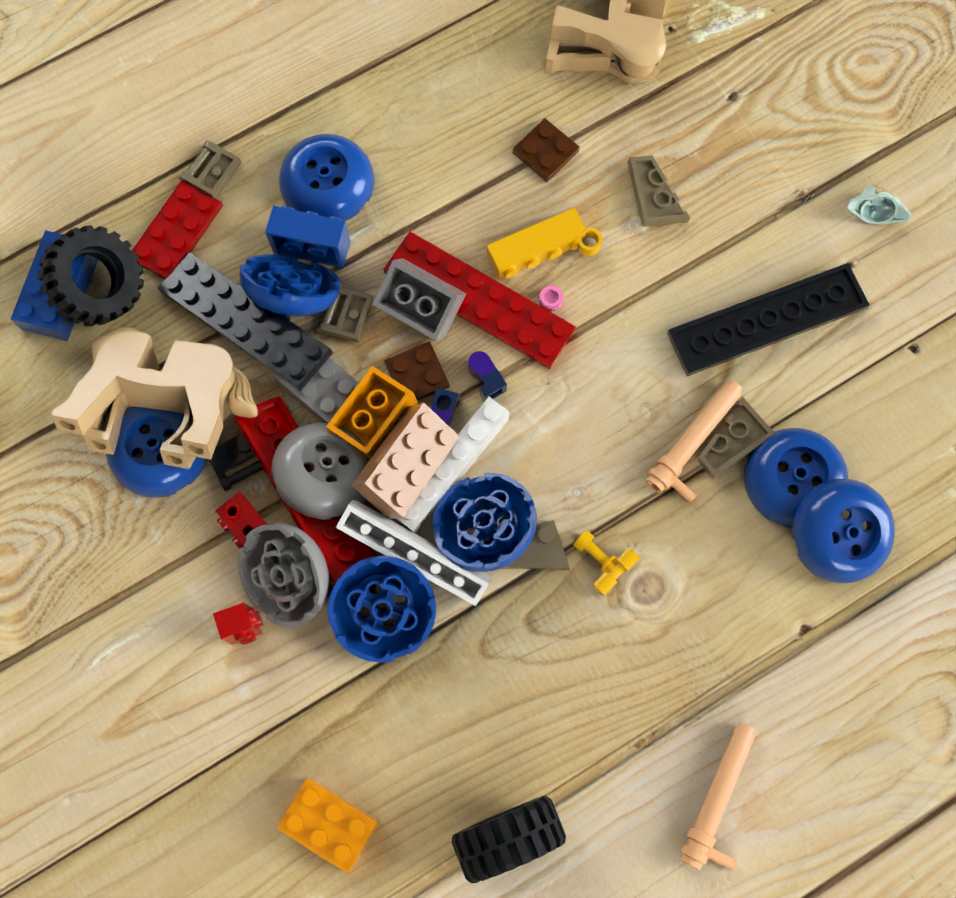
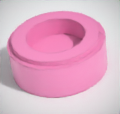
(551, 298)

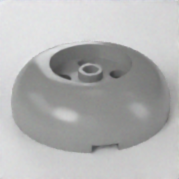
(310, 491)
(296, 582)

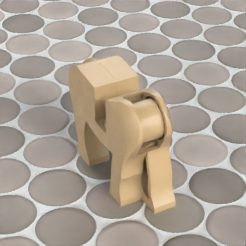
(624, 44)
(125, 374)

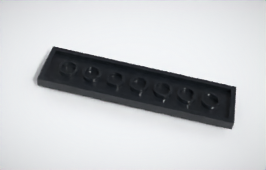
(767, 319)
(258, 332)

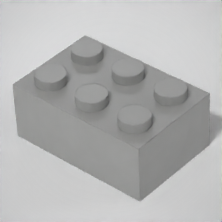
(419, 299)
(324, 391)

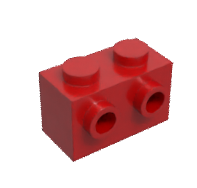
(239, 517)
(238, 624)

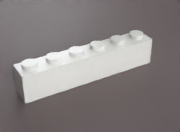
(472, 442)
(402, 543)

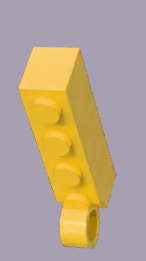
(541, 242)

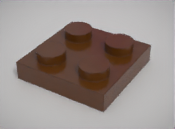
(546, 150)
(418, 371)

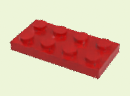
(176, 229)

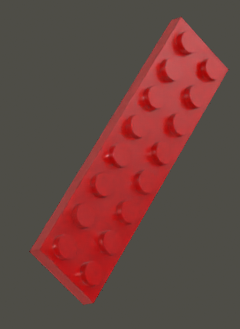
(492, 304)
(263, 437)

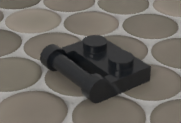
(230, 455)

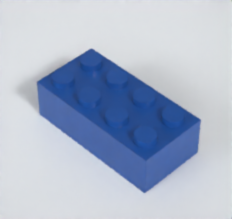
(33, 311)

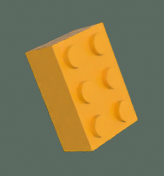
(372, 411)
(328, 825)

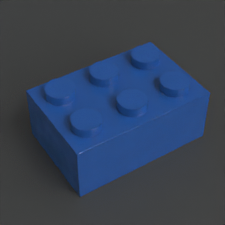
(308, 236)

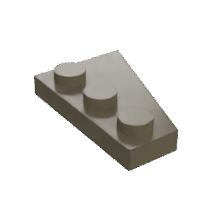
(653, 196)
(735, 440)
(543, 552)

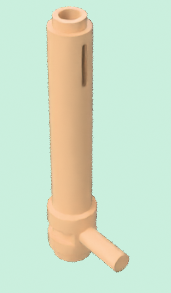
(671, 464)
(701, 836)

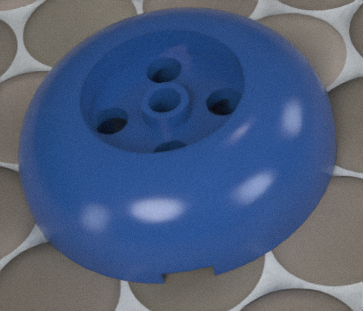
(328, 200)
(282, 288)
(145, 474)
(769, 486)
(483, 505)
(820, 519)
(368, 635)

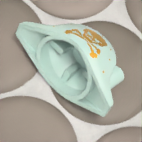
(878, 206)

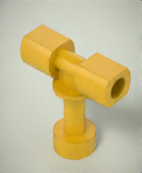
(611, 567)

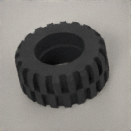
(113, 254)
(508, 839)

